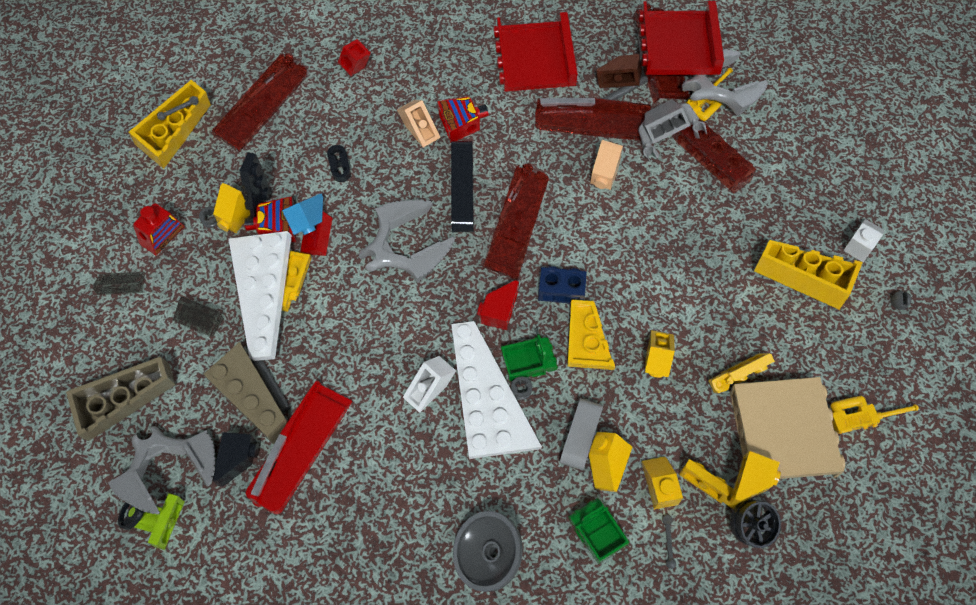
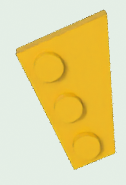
(586, 338)

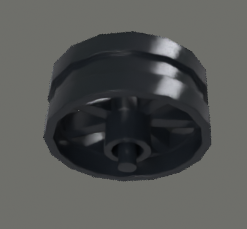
(755, 523)

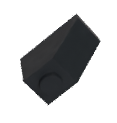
(234, 456)

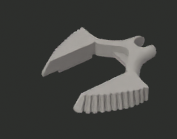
(737, 100)
(392, 216)
(130, 486)

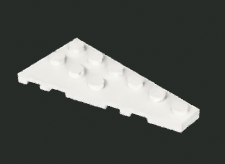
(260, 277)
(489, 407)

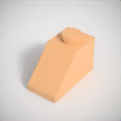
(419, 122)
(606, 165)

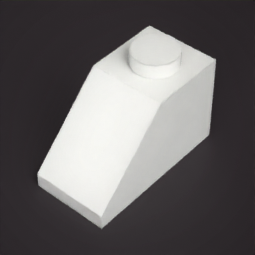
(864, 240)
(429, 382)

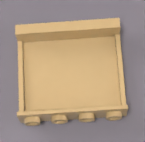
(789, 425)

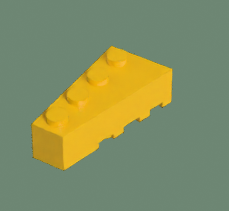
(164, 137)
(809, 272)

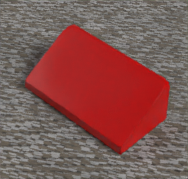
(317, 241)

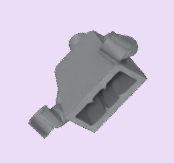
(666, 121)

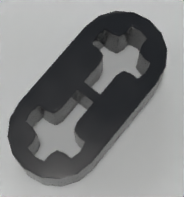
(343, 162)

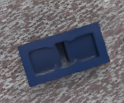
(561, 291)

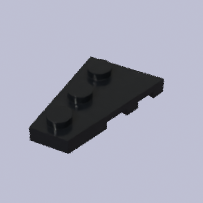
(254, 183)

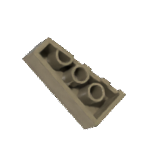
(244, 388)
(117, 396)

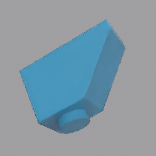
(305, 215)

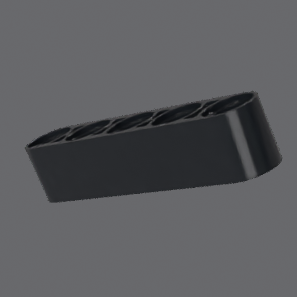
(462, 186)

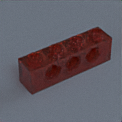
(717, 157)

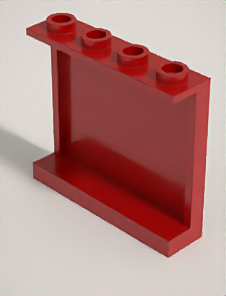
(681, 41)
(536, 55)

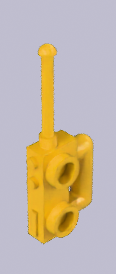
(715, 105)
(863, 418)

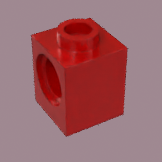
(354, 57)

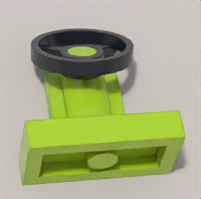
(159, 525)

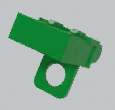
(529, 358)
(598, 530)

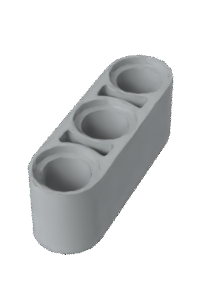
(581, 434)

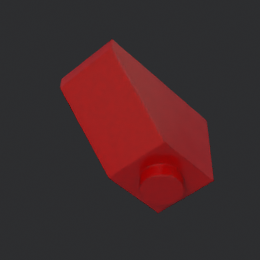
(498, 306)

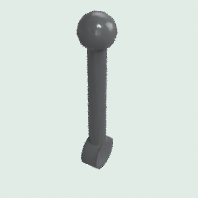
(193, 101)
(667, 520)

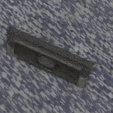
(119, 283)
(197, 317)

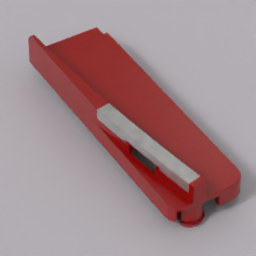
(297, 447)

